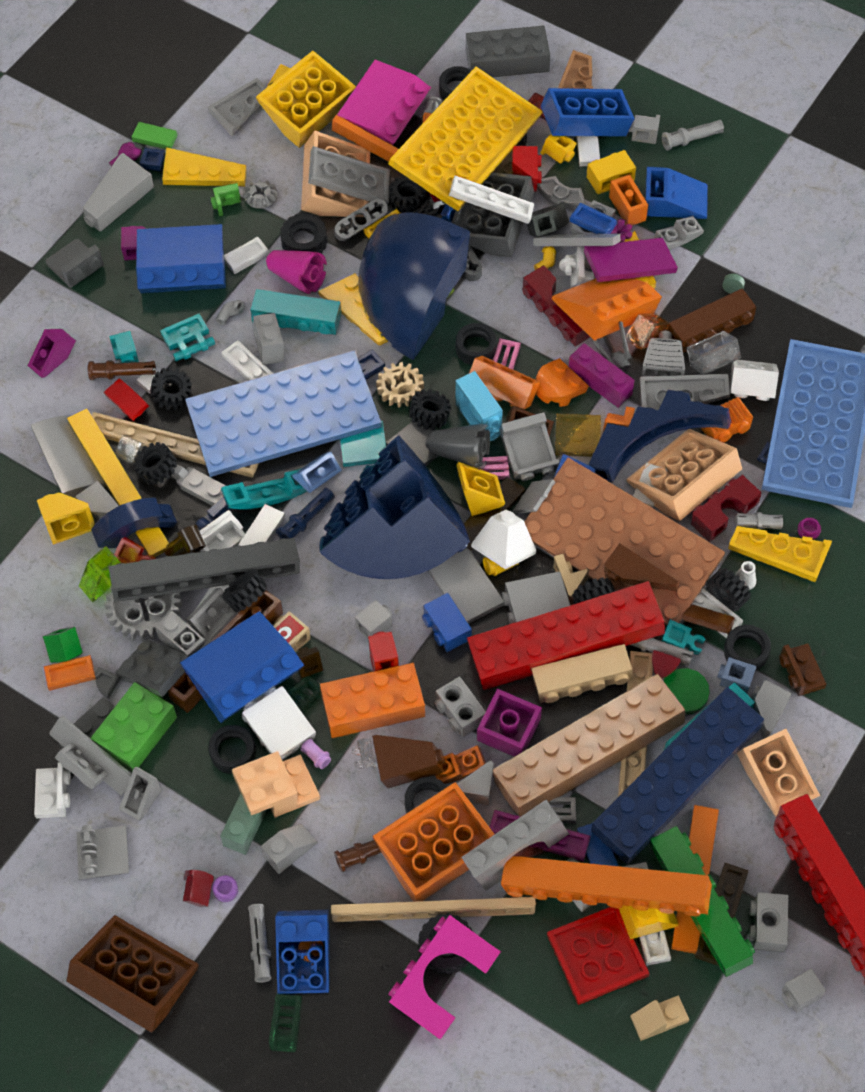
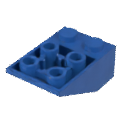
(674, 194)
(293, 972)

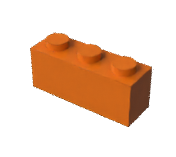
(505, 382)

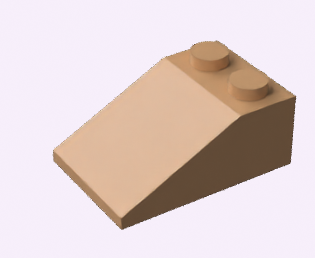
(777, 770)

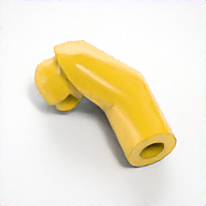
(549, 258)

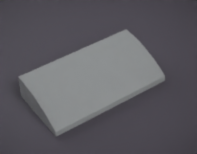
(65, 456)

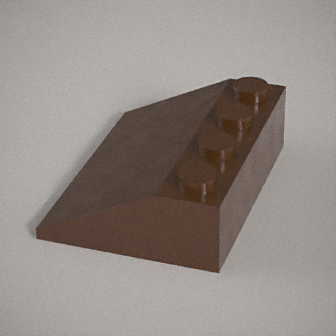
(131, 972)

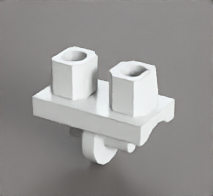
(575, 267)

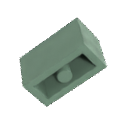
(241, 827)

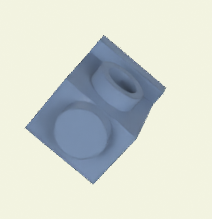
(742, 671)

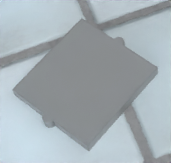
(534, 496)

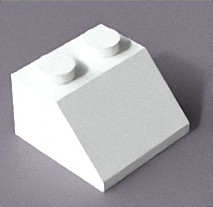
(754, 379)

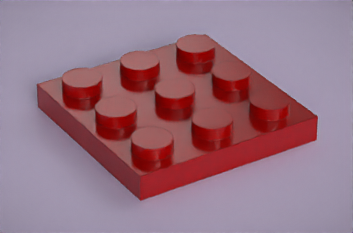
(597, 955)

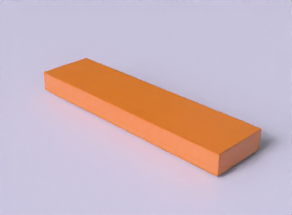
(363, 138)

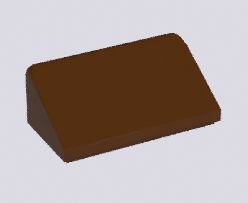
(709, 618)

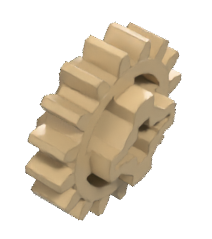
(399, 384)

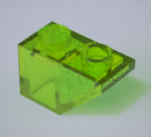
(96, 575)

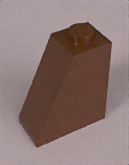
(406, 759)

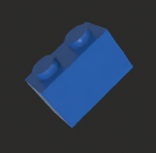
(447, 622)

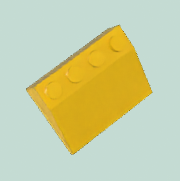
(305, 98)

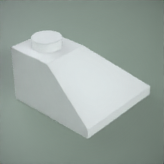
(505, 540)

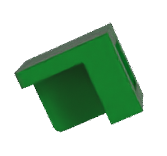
(62, 644)

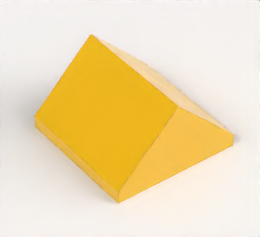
(480, 489)

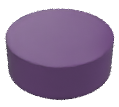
(225, 888)

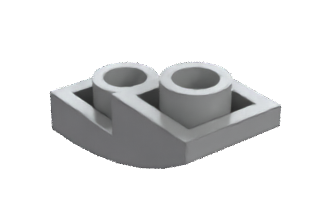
(681, 233)

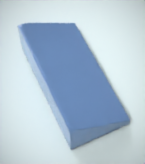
(317, 472)

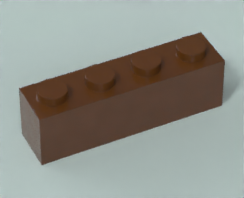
(713, 318)

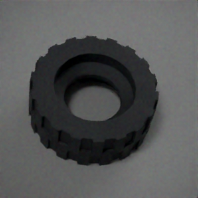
(304, 222)
(442, 963)

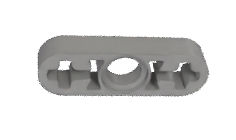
(375, 217)

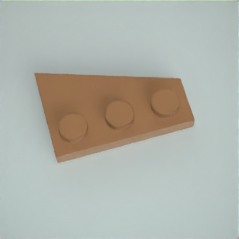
(577, 72)

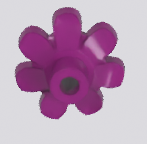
(623, 230)

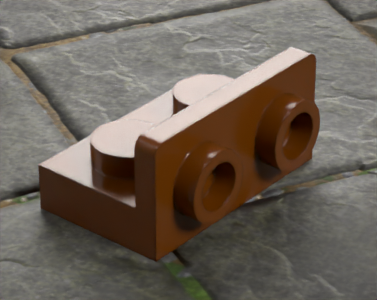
(802, 669)

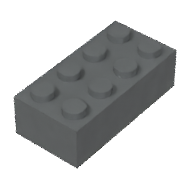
(509, 51)

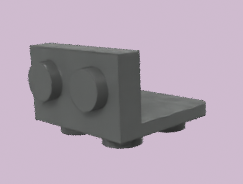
(75, 262)

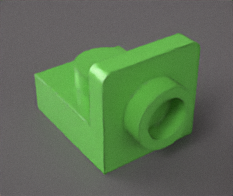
(225, 196)

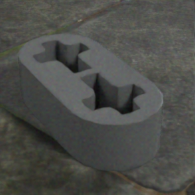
(475, 264)

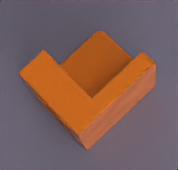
(619, 419)

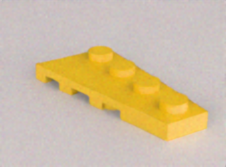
(351, 305)

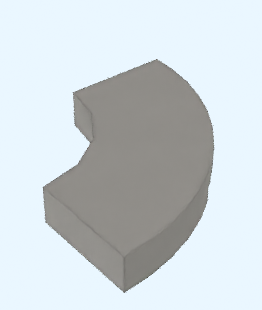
(557, 193)

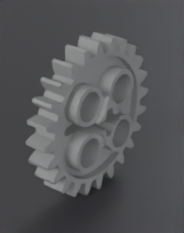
(121, 612)

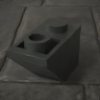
(548, 220)

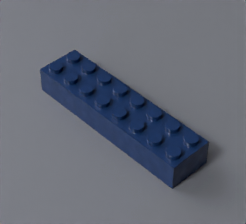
(677, 775)

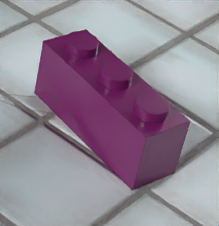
(601, 375)

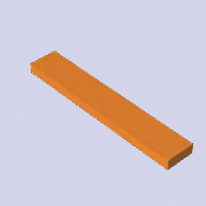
(702, 838)

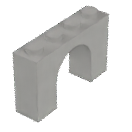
(534, 826)

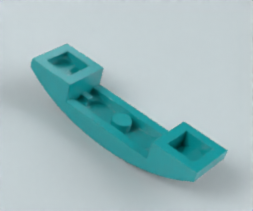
(268, 493)

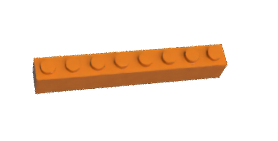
(607, 885)

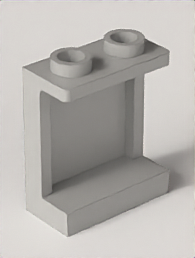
(528, 447)
(534, 596)

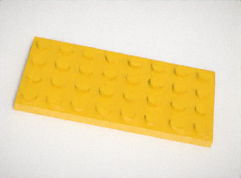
(465, 136)

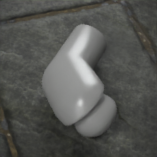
(229, 309)

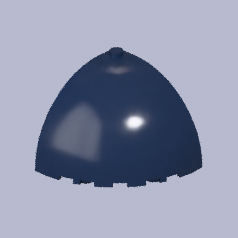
(408, 276)
(393, 520)

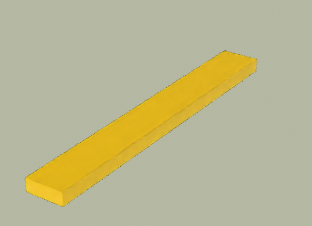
(113, 475)

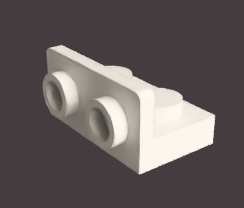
(51, 793)

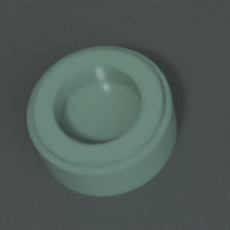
(733, 283)

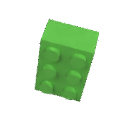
(134, 726)

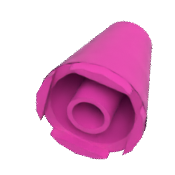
(298, 268)

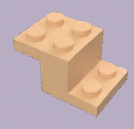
(275, 784)

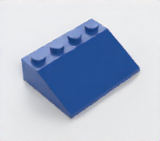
(180, 259)
(241, 666)

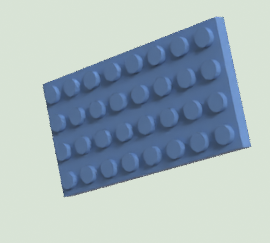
(282, 413)
(818, 425)

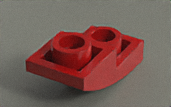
(126, 399)

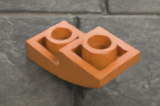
(461, 765)

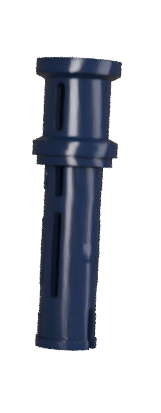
(296, 520)

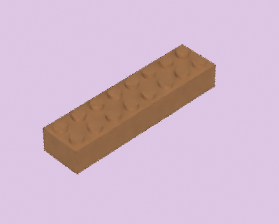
(589, 745)

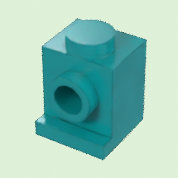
(124, 347)

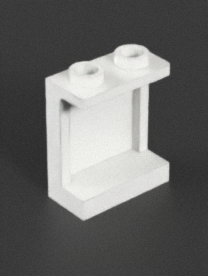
(278, 722)

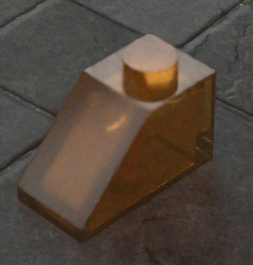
(646, 327)

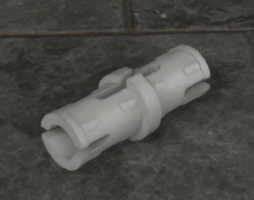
(759, 521)

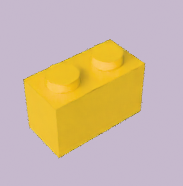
(609, 168)

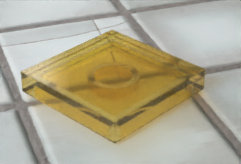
(577, 434)

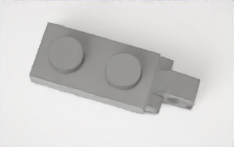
(198, 484)

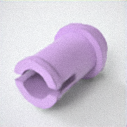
(317, 755)

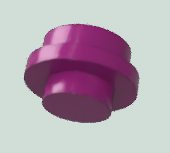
(809, 528)

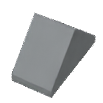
(478, 784)
(140, 793)

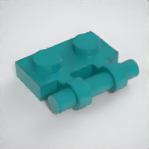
(184, 332)

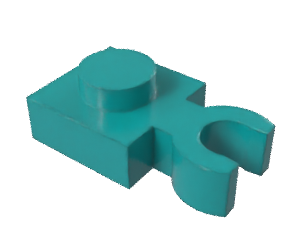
(679, 636)

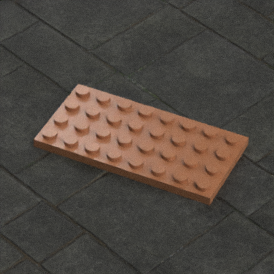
(591, 516)

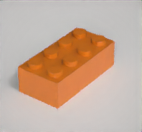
(372, 700)

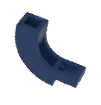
(131, 518)

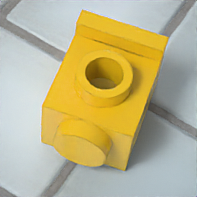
(559, 148)

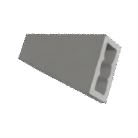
(117, 192)

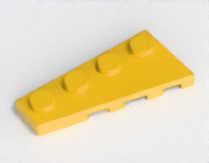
(200, 170)
(792, 554)

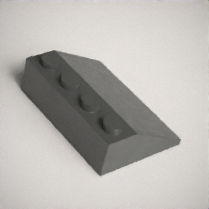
(491, 230)

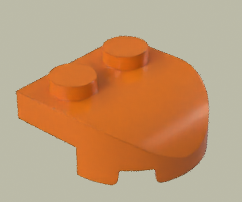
(559, 383)

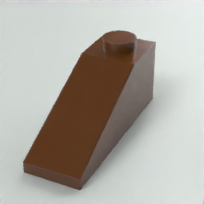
(633, 570)

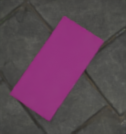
(630, 259)

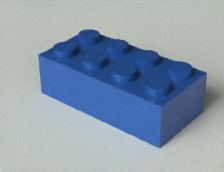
(587, 112)

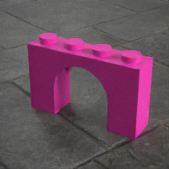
(411, 995)

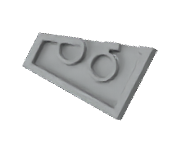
(237, 106)

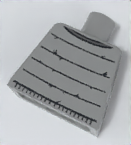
(664, 357)

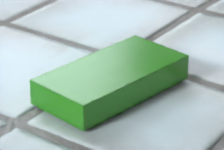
(154, 135)

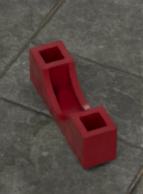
(540, 288)

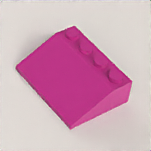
(384, 101)

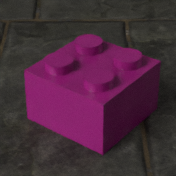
(508, 723)

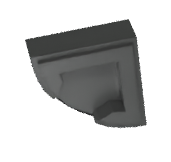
(106, 681)

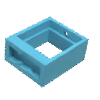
(478, 404)

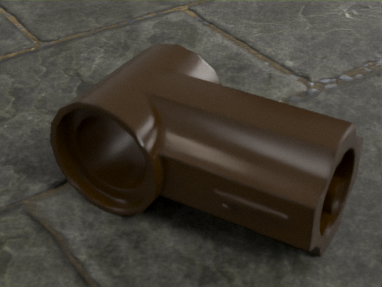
(188, 541)

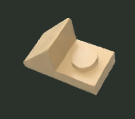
(570, 579)
(659, 1017)

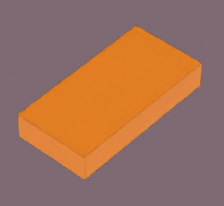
(69, 672)

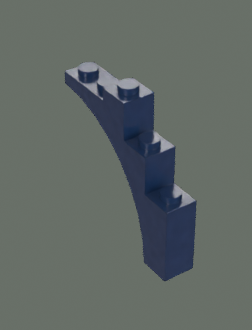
(647, 425)

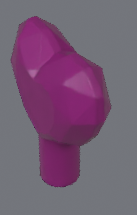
(129, 150)

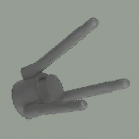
(617, 358)

